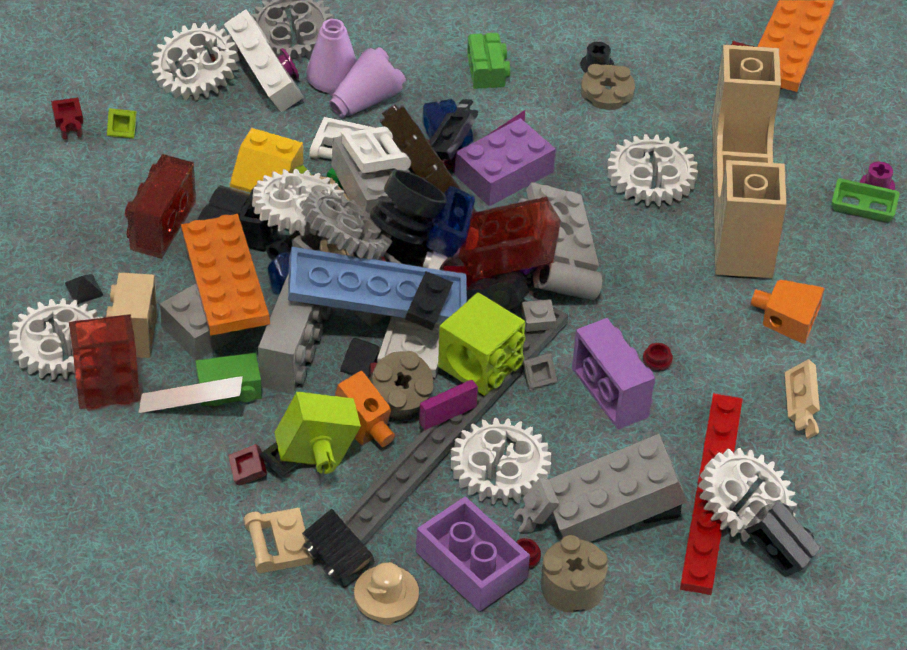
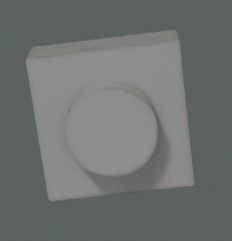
(538, 315)

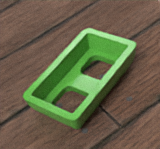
(866, 195)

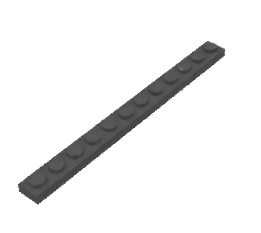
(431, 448)

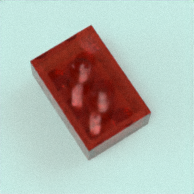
(161, 206)
(511, 238)
(104, 361)

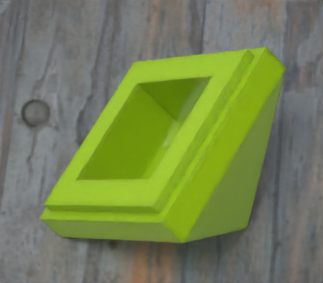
(121, 123)

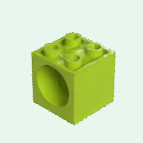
(481, 343)

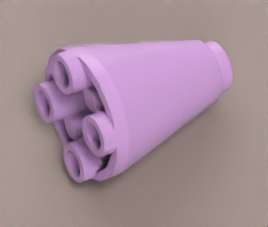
(330, 57)
(367, 83)

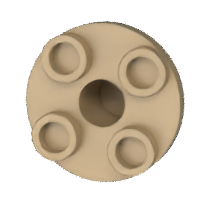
(386, 593)

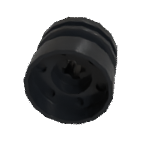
(408, 207)

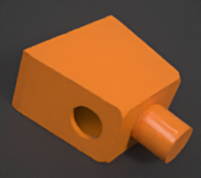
(790, 308)
(371, 409)

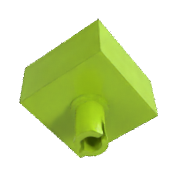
(317, 430)

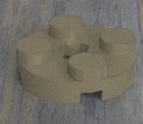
(598, 77)

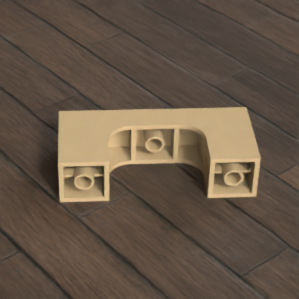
(745, 179)

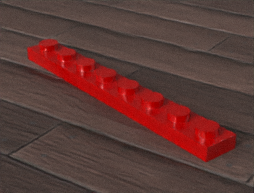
(704, 533)

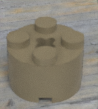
(408, 370)
(574, 574)

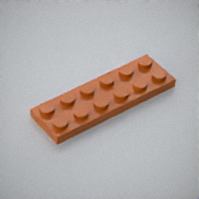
(796, 32)
(225, 274)

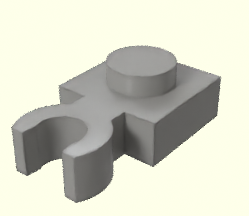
(539, 504)

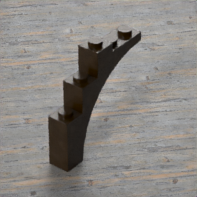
(416, 146)

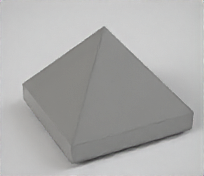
(540, 371)

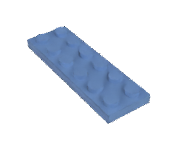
(364, 283)

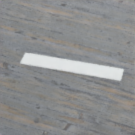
(190, 394)

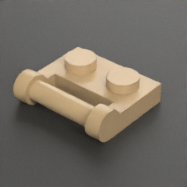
(287, 536)

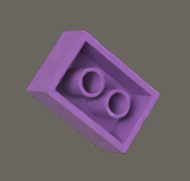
(504, 162)
(613, 373)
(472, 553)

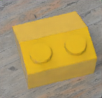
(263, 154)

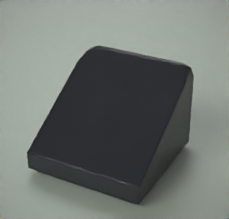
(359, 357)

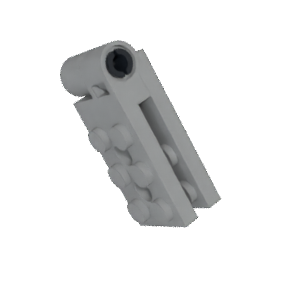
(575, 255)

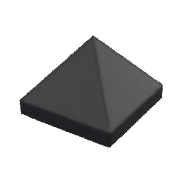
(83, 288)
(273, 461)

